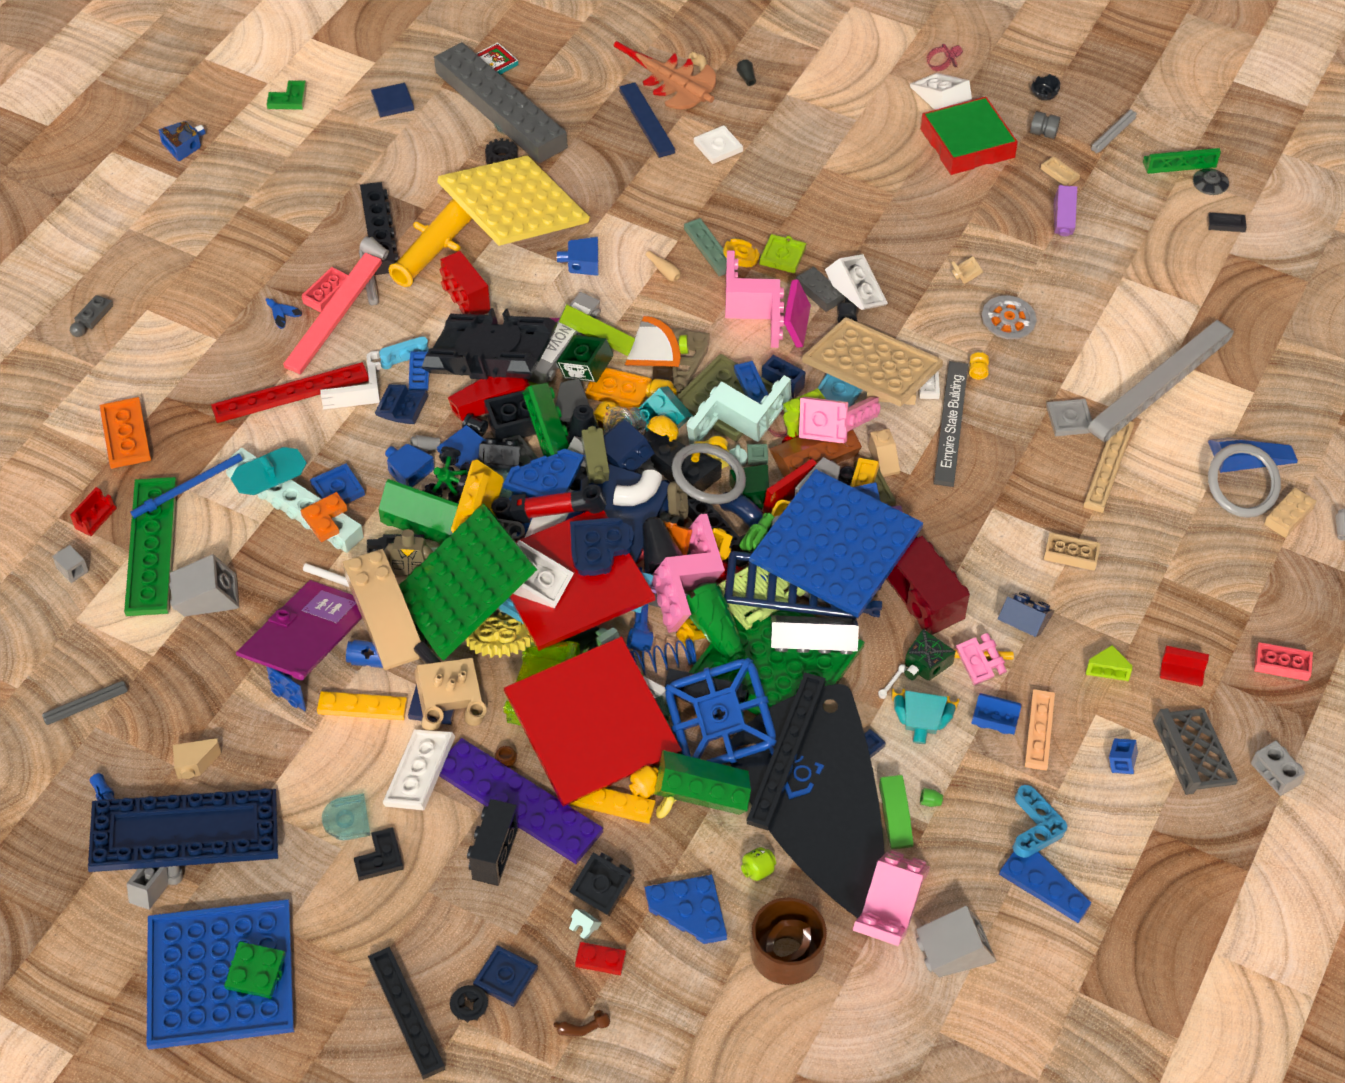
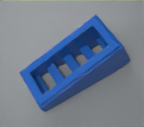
(416, 360)

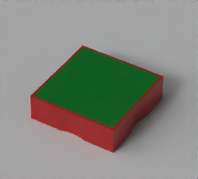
(968, 135)

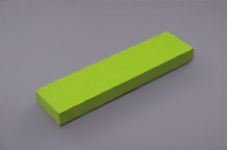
(594, 328)

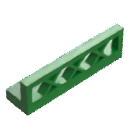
(1181, 160)

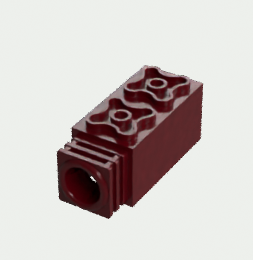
(929, 587)

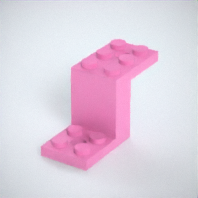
(754, 299)
(686, 573)
(892, 897)

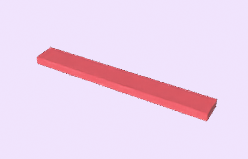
(332, 313)

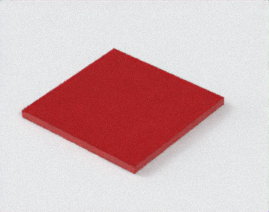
(586, 598)
(591, 720)

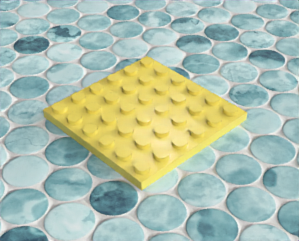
(513, 200)

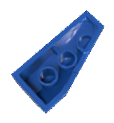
(1280, 453)

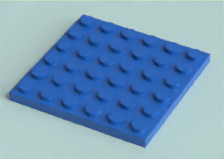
(836, 543)
(188, 972)

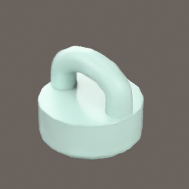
(740, 454)

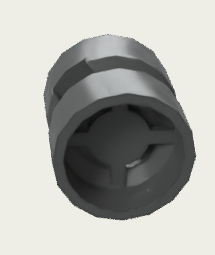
(1045, 125)

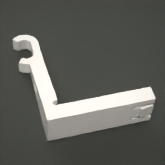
(357, 394)

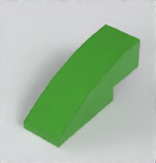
(896, 812)

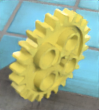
(499, 636)

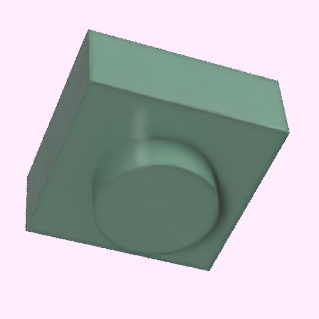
(757, 454)

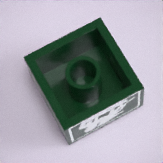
(585, 358)

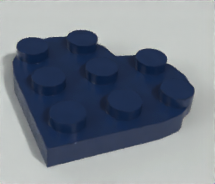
(598, 543)

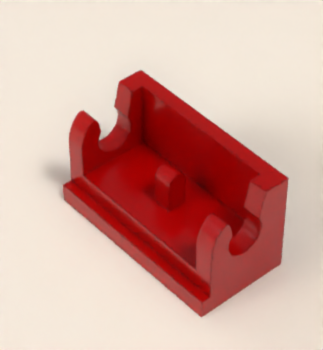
(92, 512)

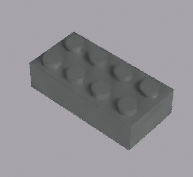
(820, 289)

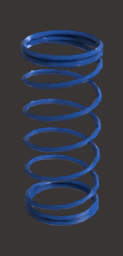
(689, 650)

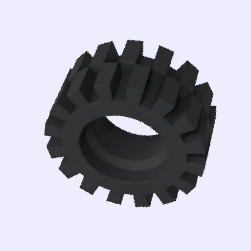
(500, 147)

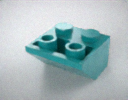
(665, 403)

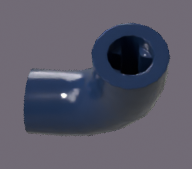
(745, 509)

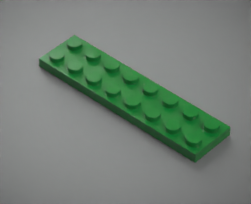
(150, 550)

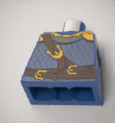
(181, 139)

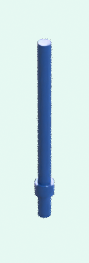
(151, 505)

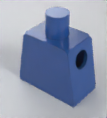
(581, 256)
(409, 464)

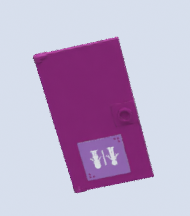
(303, 630)

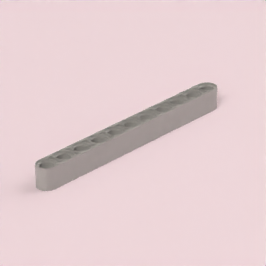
(1160, 381)

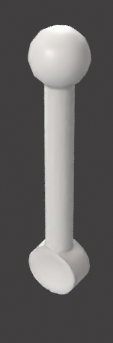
(883, 692)

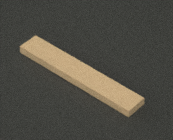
(1107, 469)

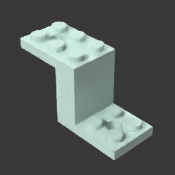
(739, 411)

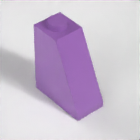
(1065, 210)

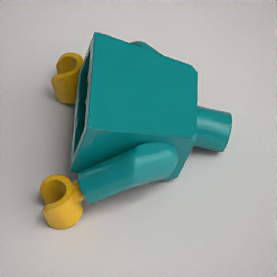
(923, 712)

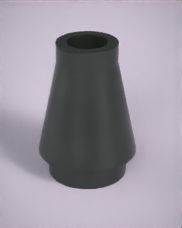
(746, 71)

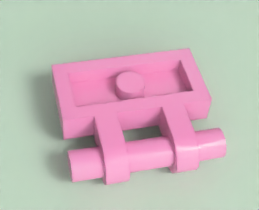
(975, 661)

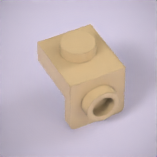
(967, 270)

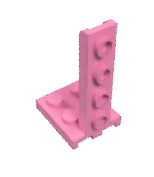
(833, 419)

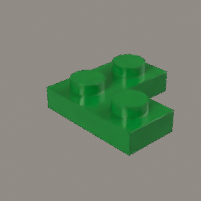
(291, 99)

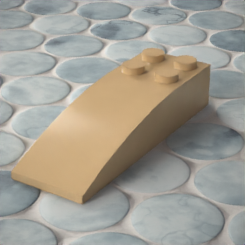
(382, 608)

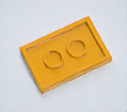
(619, 387)

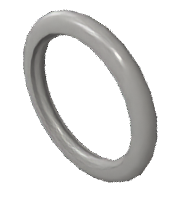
(702, 496)
(1222, 500)

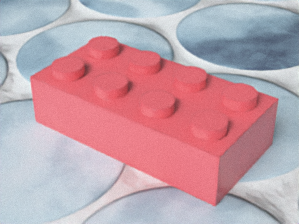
(323, 289)
(1283, 661)

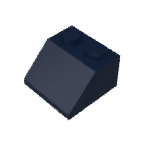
(626, 446)

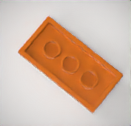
(125, 432)

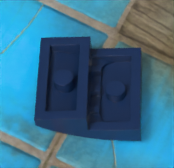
(401, 404)

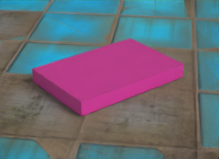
(797, 313)

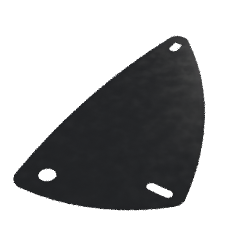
(838, 825)

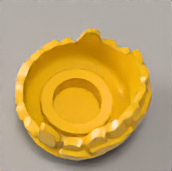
(663, 426)

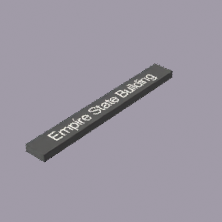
(951, 424)

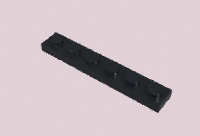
(406, 1013)

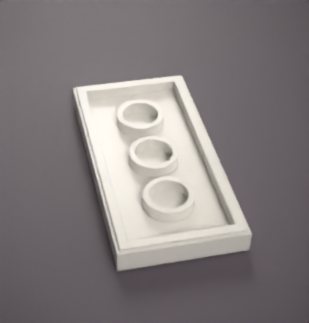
(419, 769)

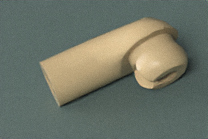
(698, 60)

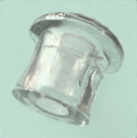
(632, 415)

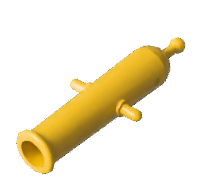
(430, 243)

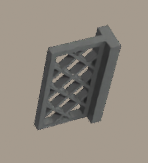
(1179, 751)

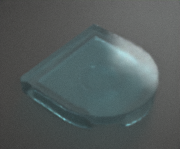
(346, 818)

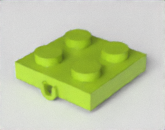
(782, 253)

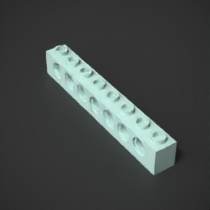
(292, 498)

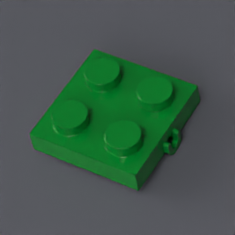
(255, 970)

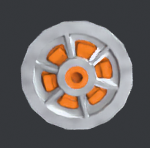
(1009, 317)

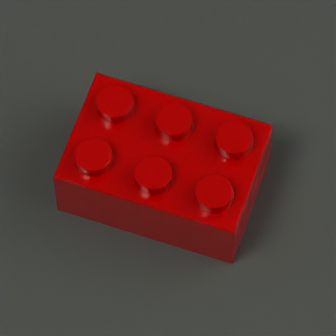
(464, 284)

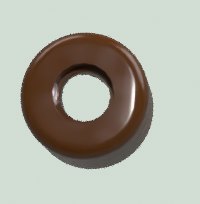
(792, 920)

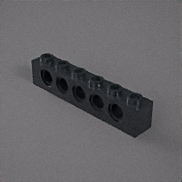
(378, 221)

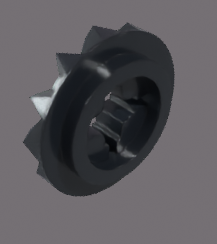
(473, 994)

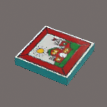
(498, 58)

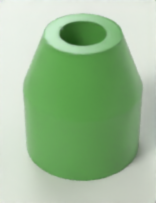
(930, 797)

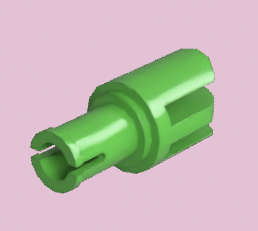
(756, 533)

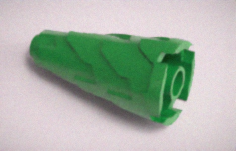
(713, 618)

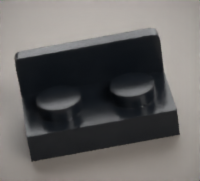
(500, 454)

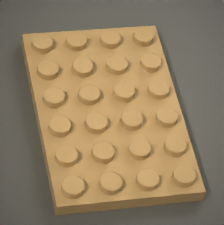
(872, 361)

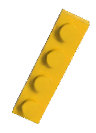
(362, 705)
(619, 805)

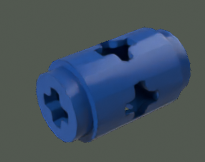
(355, 654)

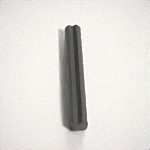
(84, 702)

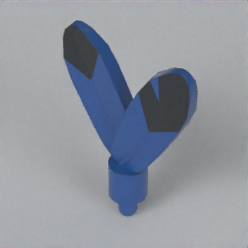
(280, 310)

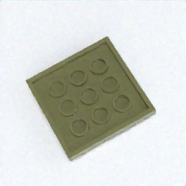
(699, 390)

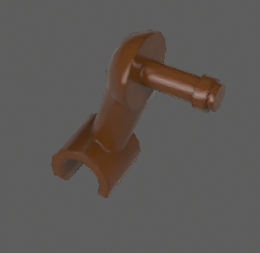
(565, 1029)

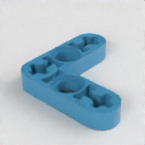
(1029, 804)

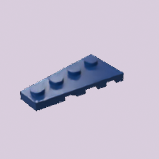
(1046, 883)

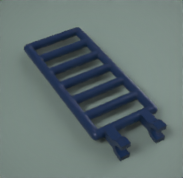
(872, 608)

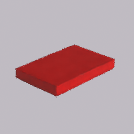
(786, 486)

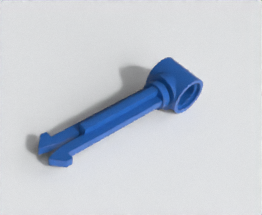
(640, 635)

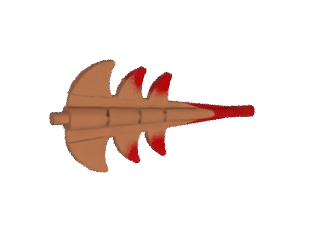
(689, 88)

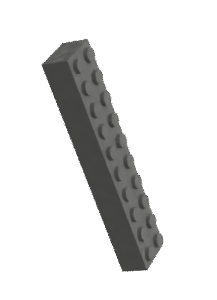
(501, 102)

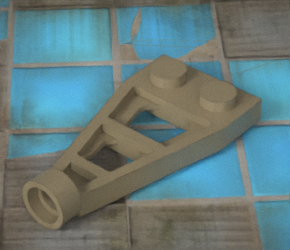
(697, 342)

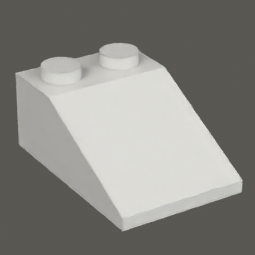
(942, 90)
(856, 281)
(547, 582)

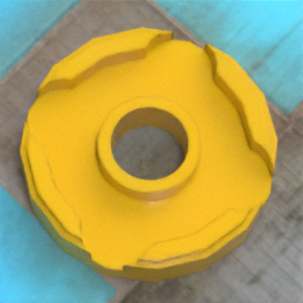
(744, 252)

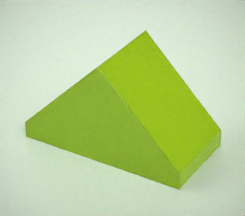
(1110, 665)

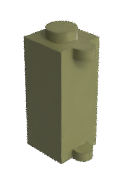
(595, 455)

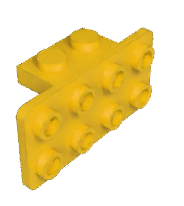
(481, 487)

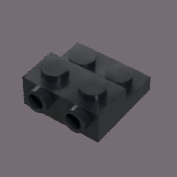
(602, 883)

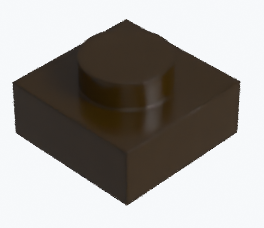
(662, 373)

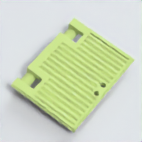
(761, 589)

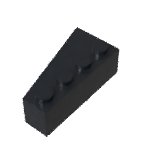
(698, 474)

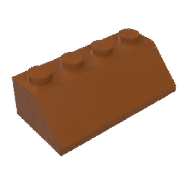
(798, 451)

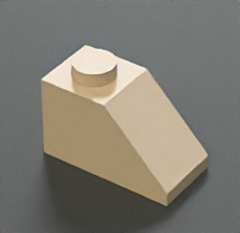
(884, 451)
(195, 757)

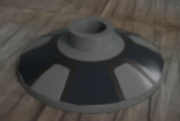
(1210, 181)

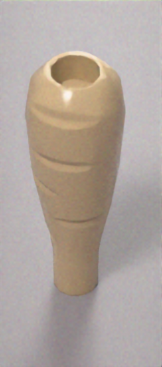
(666, 268)

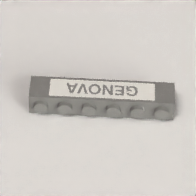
(563, 334)

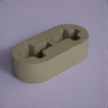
(677, 501)

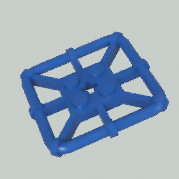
(728, 702)

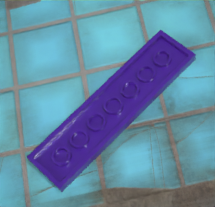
(537, 810)

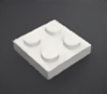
(718, 144)

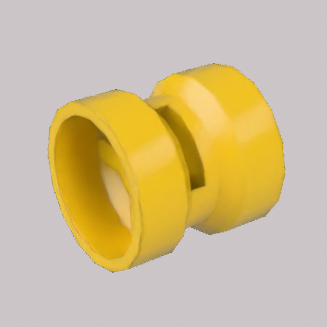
(979, 366)

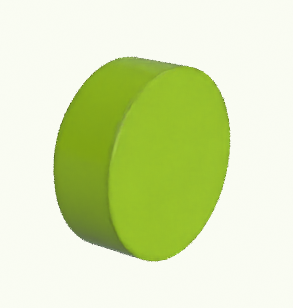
(683, 344)

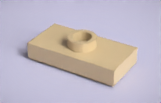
(1060, 171)

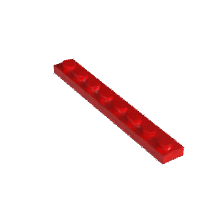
(289, 392)

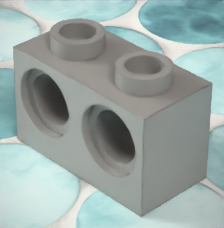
(1274, 770)

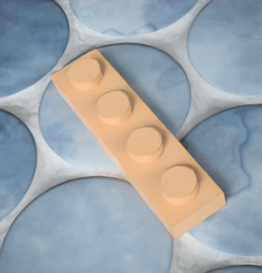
(1039, 730)

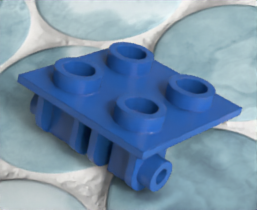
(284, 686)

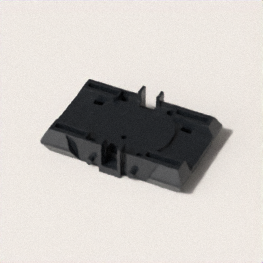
(484, 348)

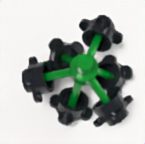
(446, 475)

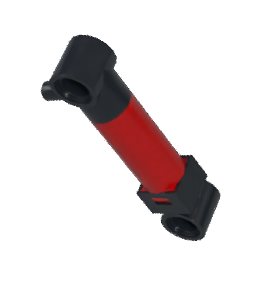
(523, 508)

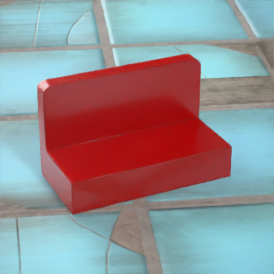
(1183, 666)

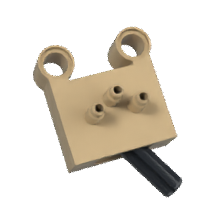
(447, 687)

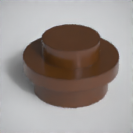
(506, 755)

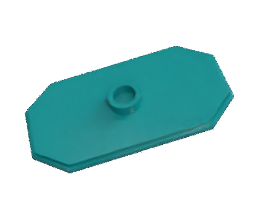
(268, 471)

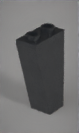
(701, 688)

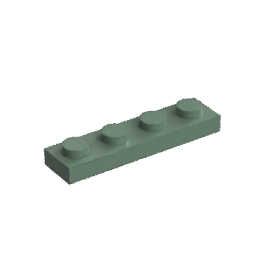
(707, 245)

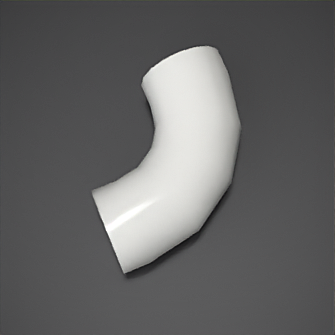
(639, 492)

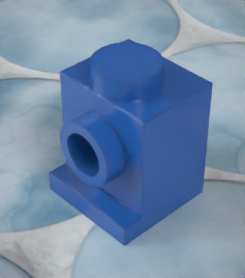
(1123, 756)

